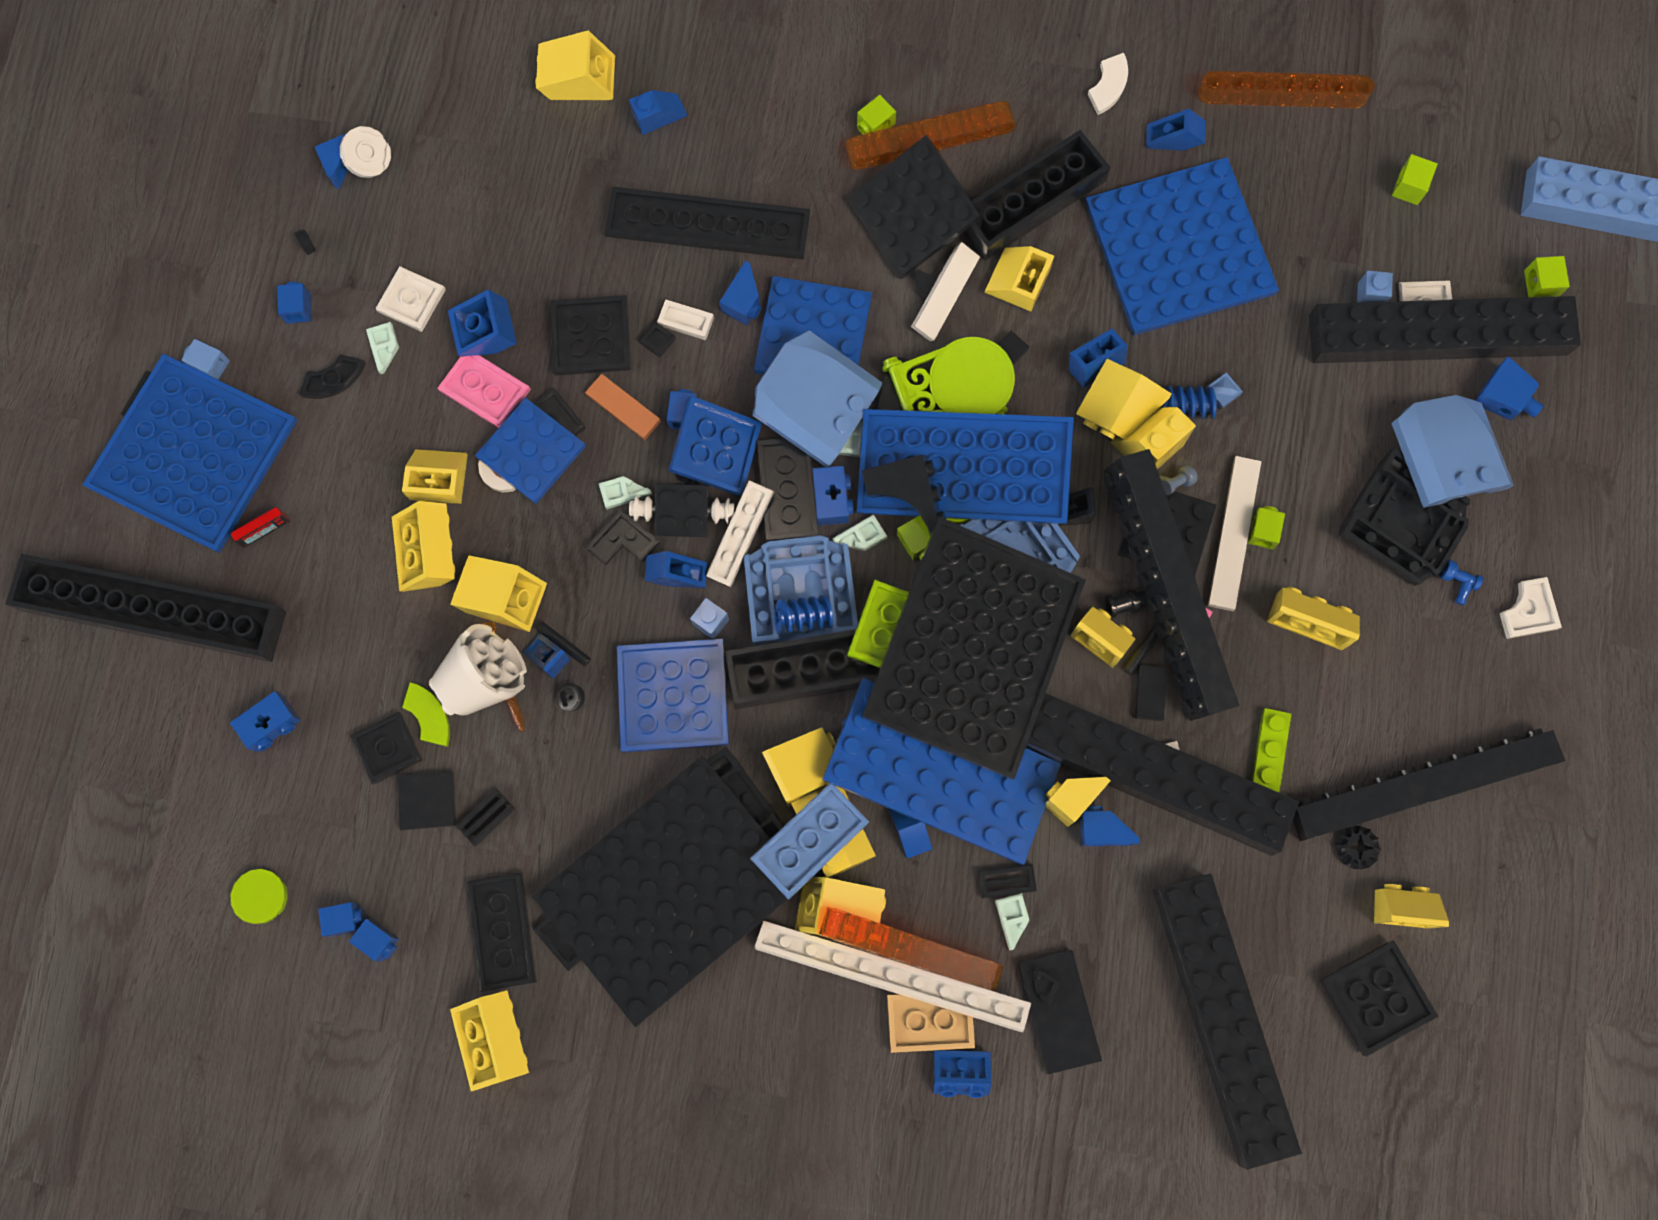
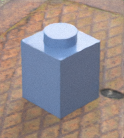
(1375, 287)
(205, 359)
(709, 619)

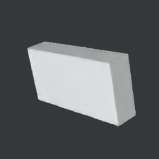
(685, 319)

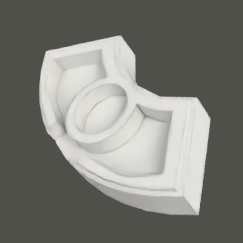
(1111, 85)

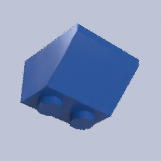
(482, 325)

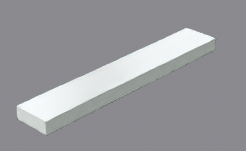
(1234, 533)

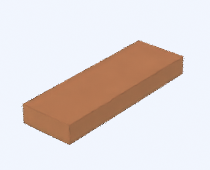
(623, 407)

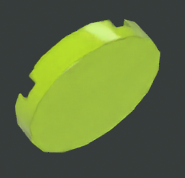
(259, 896)

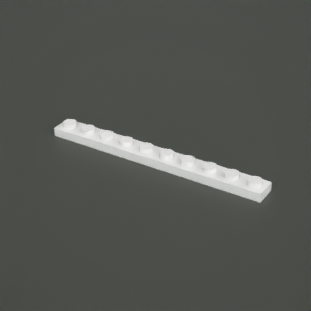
(893, 976)

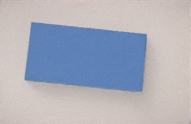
(809, 840)

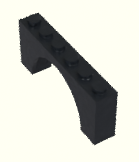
(909, 481)

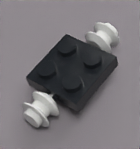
(681, 509)

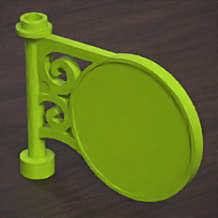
(964, 378)

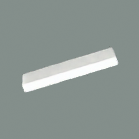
(945, 291)
(740, 533)

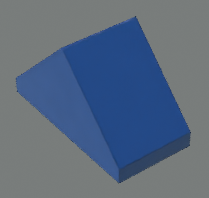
(330, 158)
(546, 655)
(911, 834)

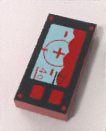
(260, 527)

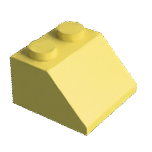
(1103, 636)
(1073, 797)
(1409, 908)

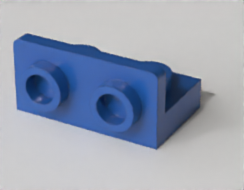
(962, 1073)

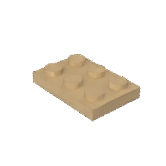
(926, 1027)

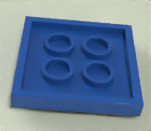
(715, 446)
(530, 451)

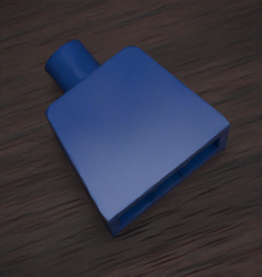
(1510, 391)

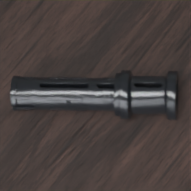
(1126, 602)

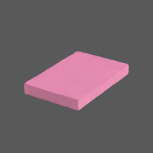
(484, 389)

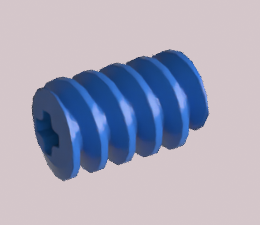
(1192, 401)
(803, 611)

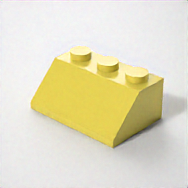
(423, 546)
(1314, 618)
(851, 855)
(489, 1040)

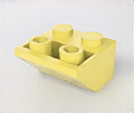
(1020, 276)
(435, 476)

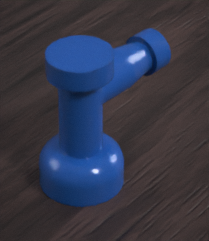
(1468, 581)

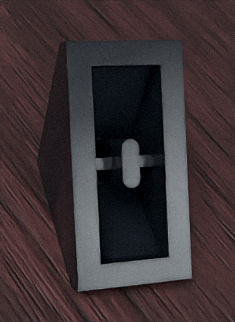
(1081, 507)

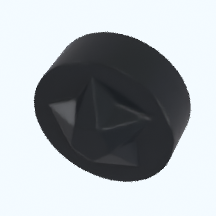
(570, 697)

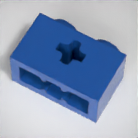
(1088, 359)
(832, 480)
(252, 724)

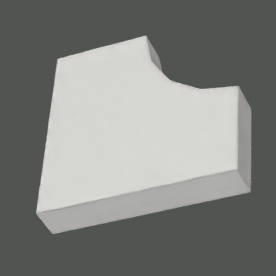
(1533, 610)

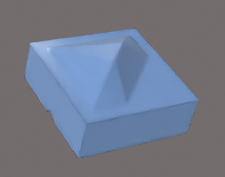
(1225, 390)

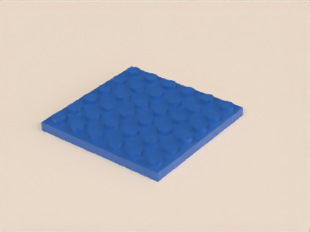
(1181, 246)
(190, 453)

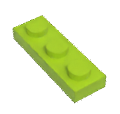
(1271, 748)

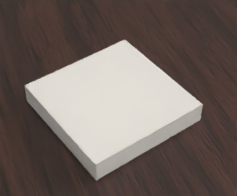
(1424, 291)
(410, 299)

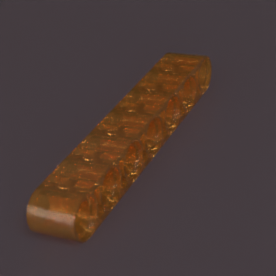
(1295, 83)
(943, 130)
(909, 949)

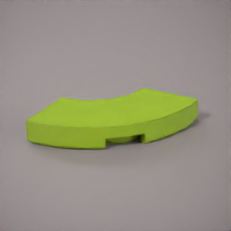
(429, 712)

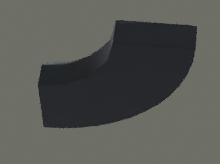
(333, 379)

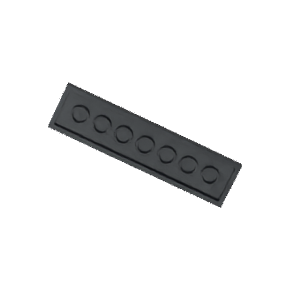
(707, 223)

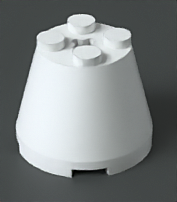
(478, 672)

